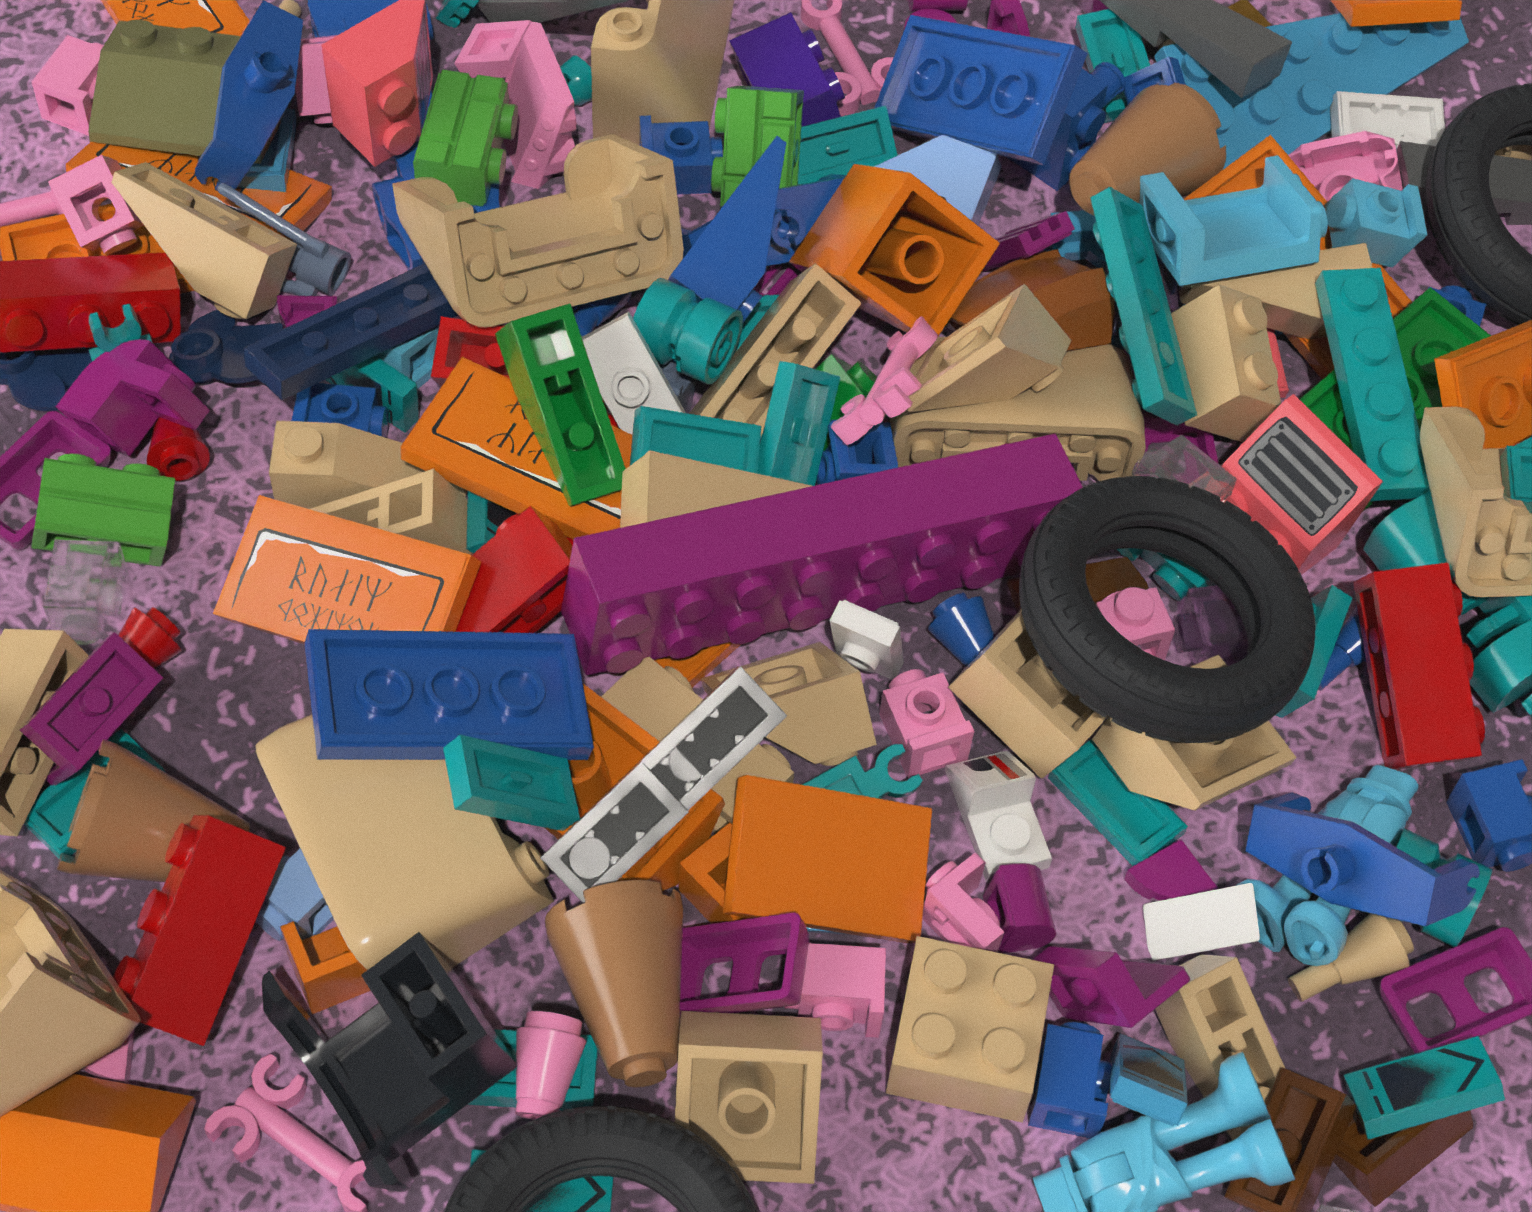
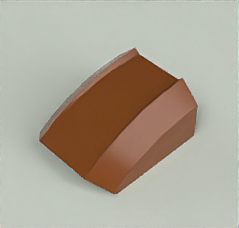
(1067, 290)

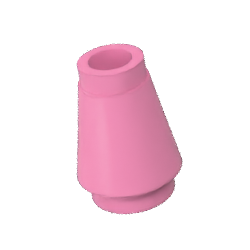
(546, 1062)

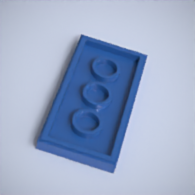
(980, 87)
(422, 689)

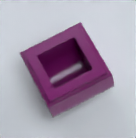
(1021, 906)

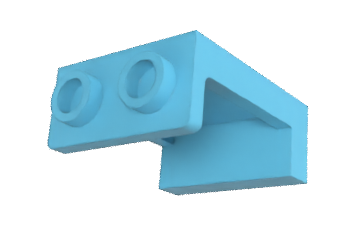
(1234, 230)

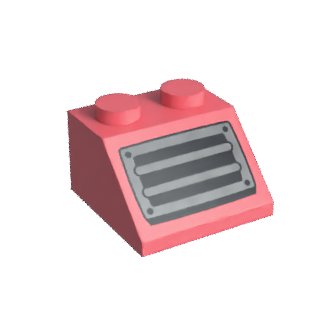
(381, 80)
(1300, 482)

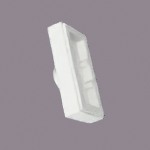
(1393, 116)
(627, 371)
(867, 639)

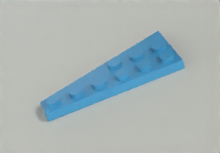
(1322, 60)

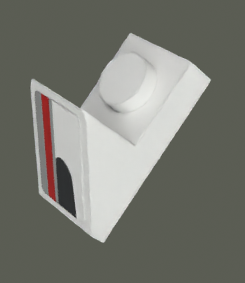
(998, 812)

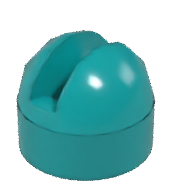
(579, 79)

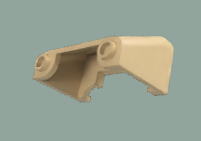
(657, 64)
(593, 242)
(1086, 407)
(1479, 527)
(398, 852)
(54, 997)

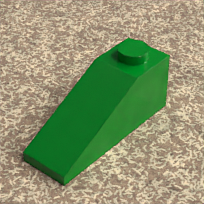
(563, 402)

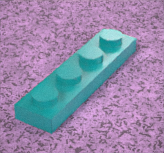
(1143, 307)
(1372, 380)

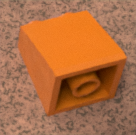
(896, 247)

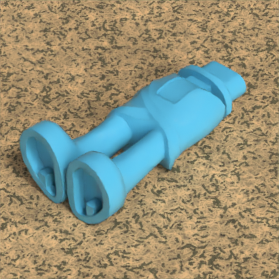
(1317, 928)
(1134, 1171)

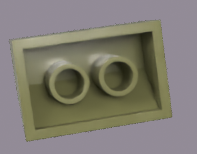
(160, 88)

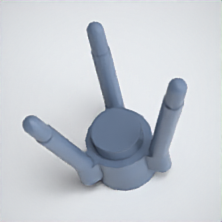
(314, 261)

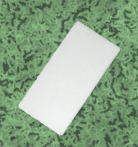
(1201, 922)

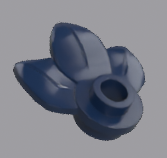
(216, 348)
(42, 376)

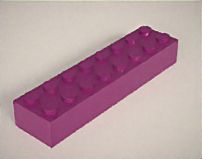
(800, 551)

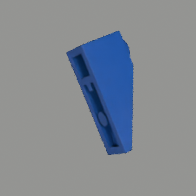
(735, 245)

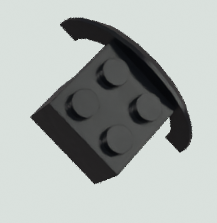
(402, 1060)

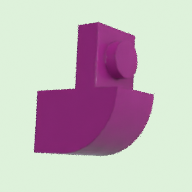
(127, 392)

